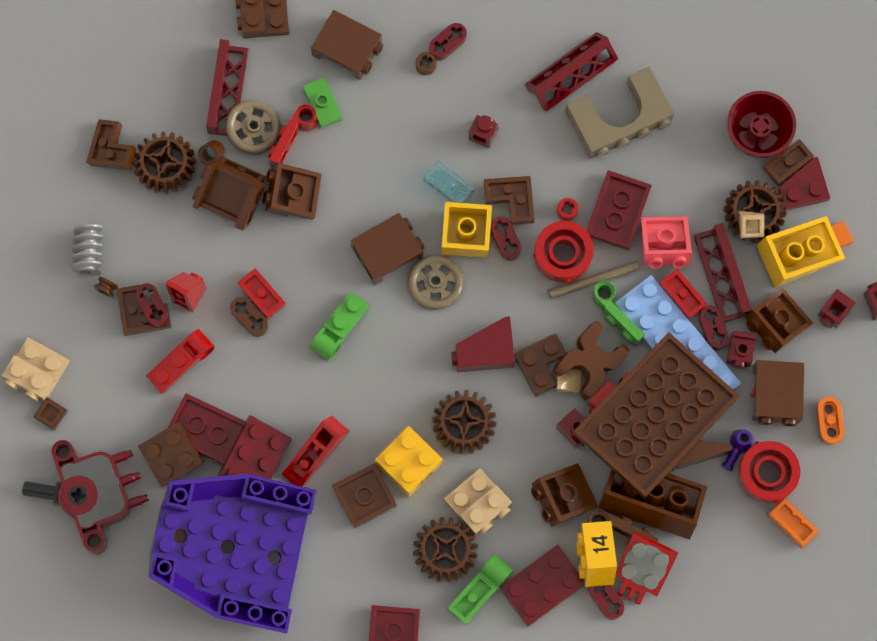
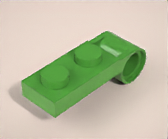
(615, 316)
(339, 326)
(480, 589)

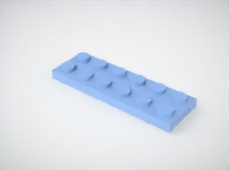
(657, 315)

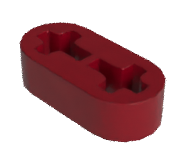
(451, 45)
(501, 241)
(147, 308)
(718, 324)
(603, 605)

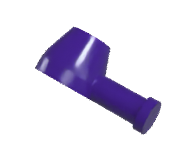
(737, 447)

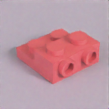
(665, 241)

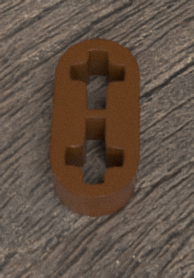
(245, 320)

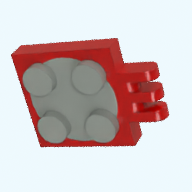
(644, 567)

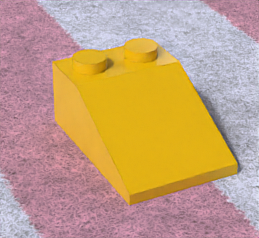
(800, 251)

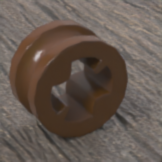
(422, 70)
(105, 286)

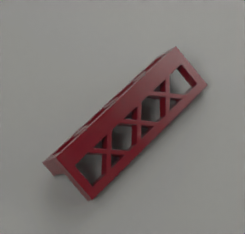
(567, 65)
(219, 84)
(731, 271)

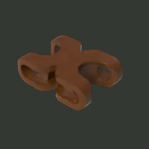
(591, 360)

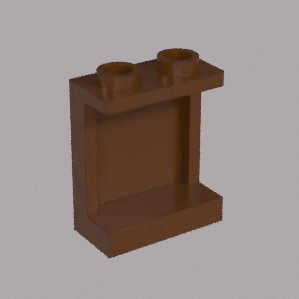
(347, 44)
(228, 194)
(387, 247)
(778, 392)

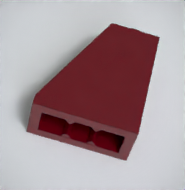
(486, 349)

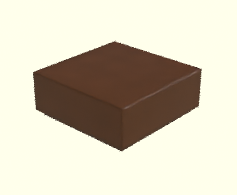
(50, 413)

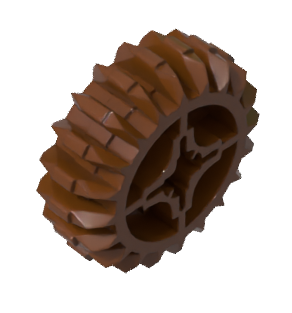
(155, 159)
(752, 193)
(453, 421)
(437, 541)

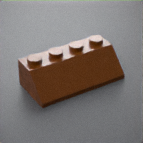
(669, 507)

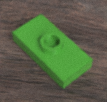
(323, 102)

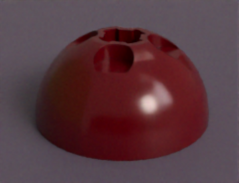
(766, 114)

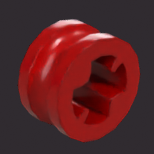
(571, 202)

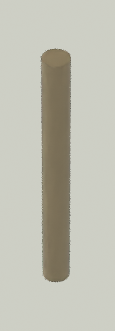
(592, 280)

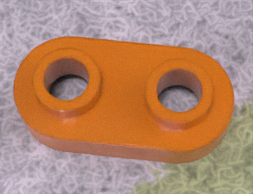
(830, 421)

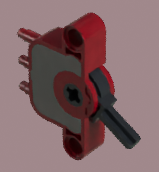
(100, 484)

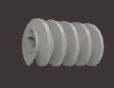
(84, 249)

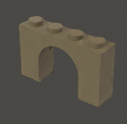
(600, 137)

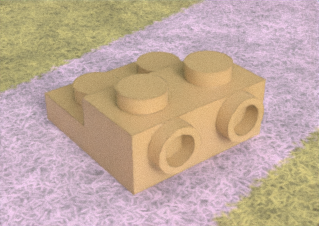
(35, 370)
(478, 502)

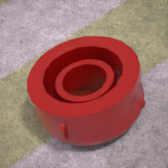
(568, 234)
(779, 456)

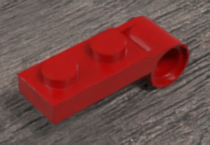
(288, 133)
(180, 360)

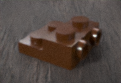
(262, 18)
(292, 191)
(777, 320)
(563, 495)

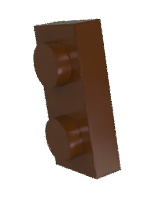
(788, 162)

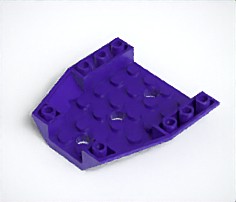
(253, 516)

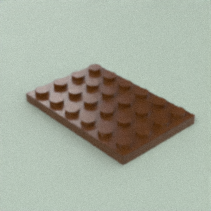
(656, 415)

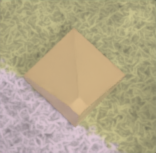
(751, 224)
(569, 382)

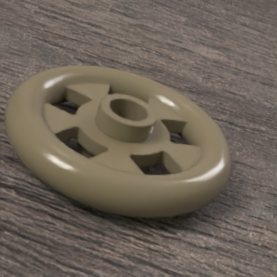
(246, 144)
(423, 297)

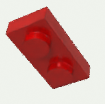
(261, 293)
(683, 294)

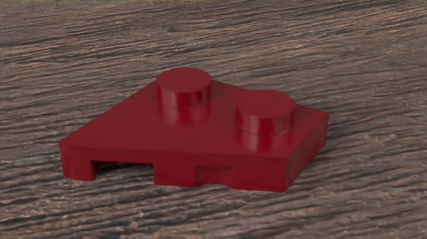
(805, 187)

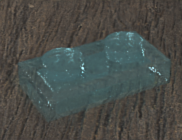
(448, 183)

